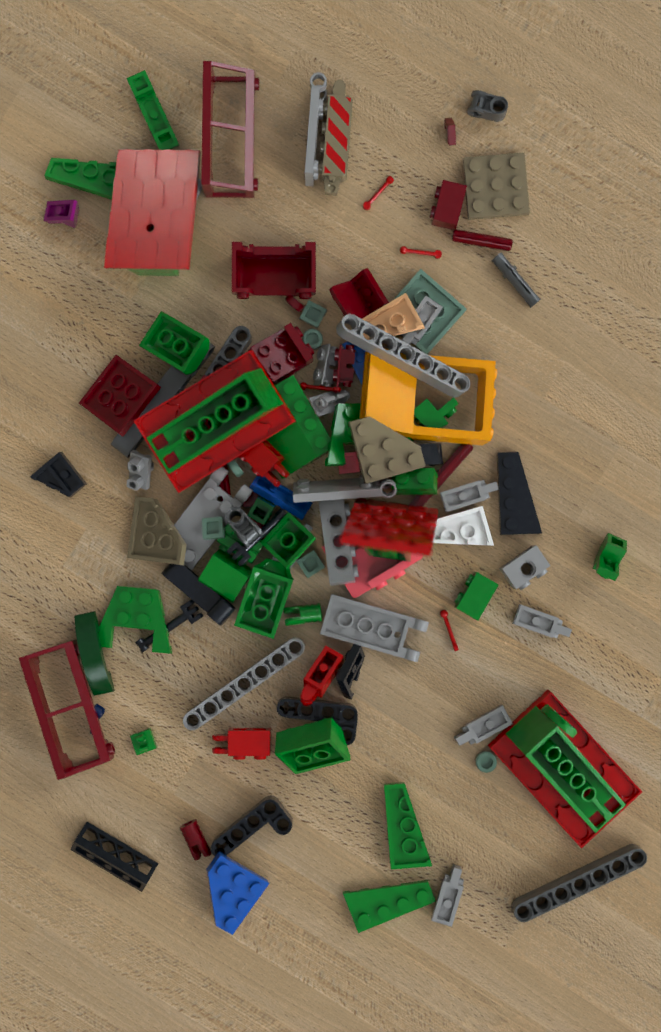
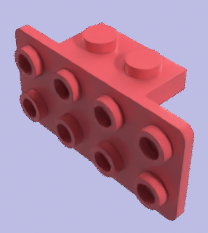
(374, 571)

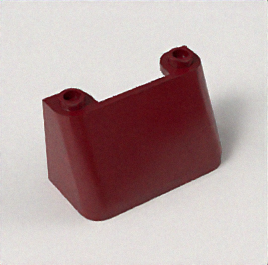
(274, 270)

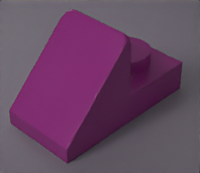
(62, 212)

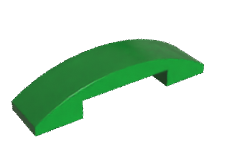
(152, 111)

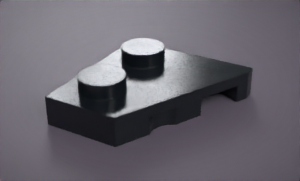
(60, 475)
(350, 670)

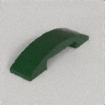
(92, 654)

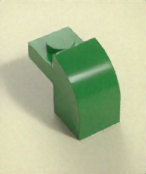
(428, 416)
(609, 557)

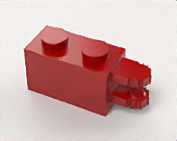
(264, 461)
(320, 675)
(245, 742)

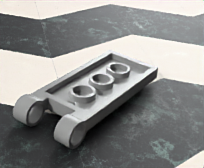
(315, 115)
(308, 491)
(206, 506)
(370, 626)

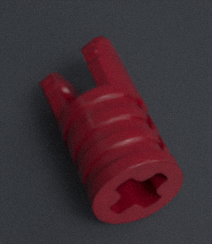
(195, 839)

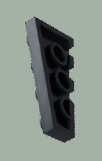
(516, 505)

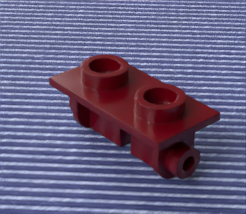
(344, 357)

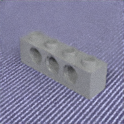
(337, 575)

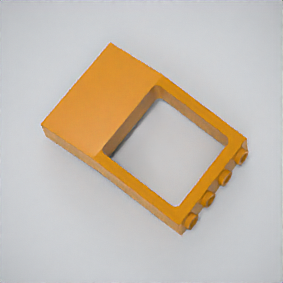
(390, 399)

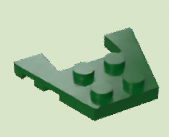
(341, 432)
(136, 609)

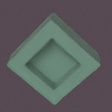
(313, 314)
(213, 528)
(310, 564)

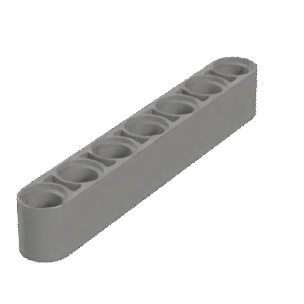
(393, 357)
(237, 691)

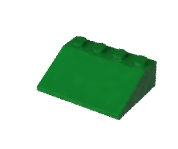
(304, 439)

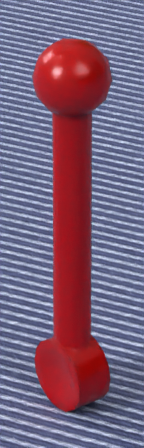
(367, 205)
(437, 254)
(303, 385)
(443, 613)

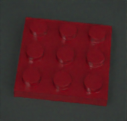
(119, 395)

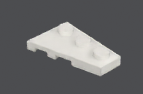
(464, 528)

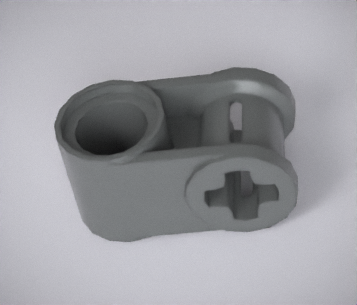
(486, 105)
(245, 528)

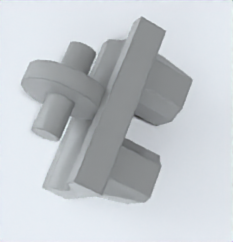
(139, 470)

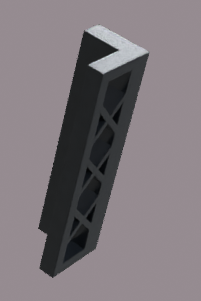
(109, 862)

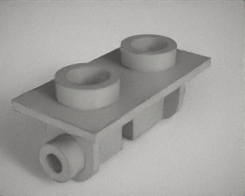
(322, 374)
(326, 402)

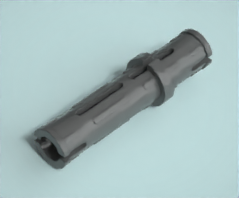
(515, 279)

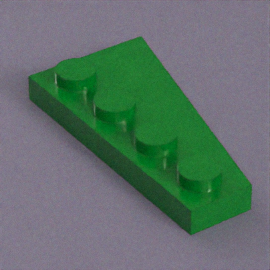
(84, 176)
(404, 834)
(388, 902)

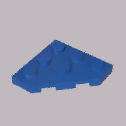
(232, 891)

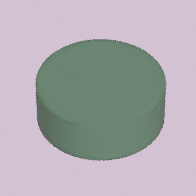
(313, 337)
(235, 468)
(486, 761)

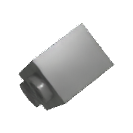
(537, 563)

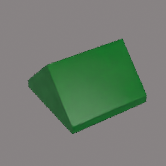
(288, 540)
(225, 575)

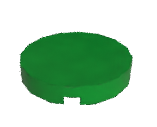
(559, 721)

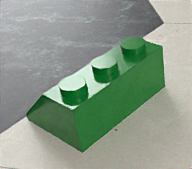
(312, 746)

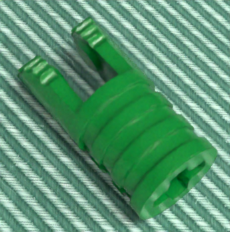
(308, 614)

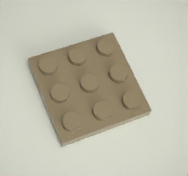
(496, 186)

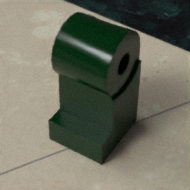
(261, 510)

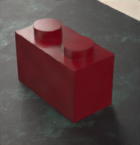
(449, 204)

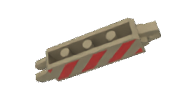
(337, 138)

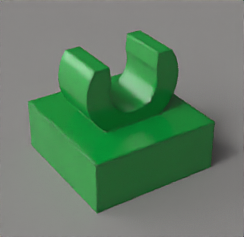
(143, 741)

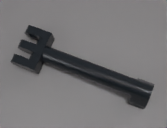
(243, 551)
(186, 615)

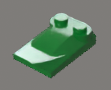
(175, 343)
(265, 598)

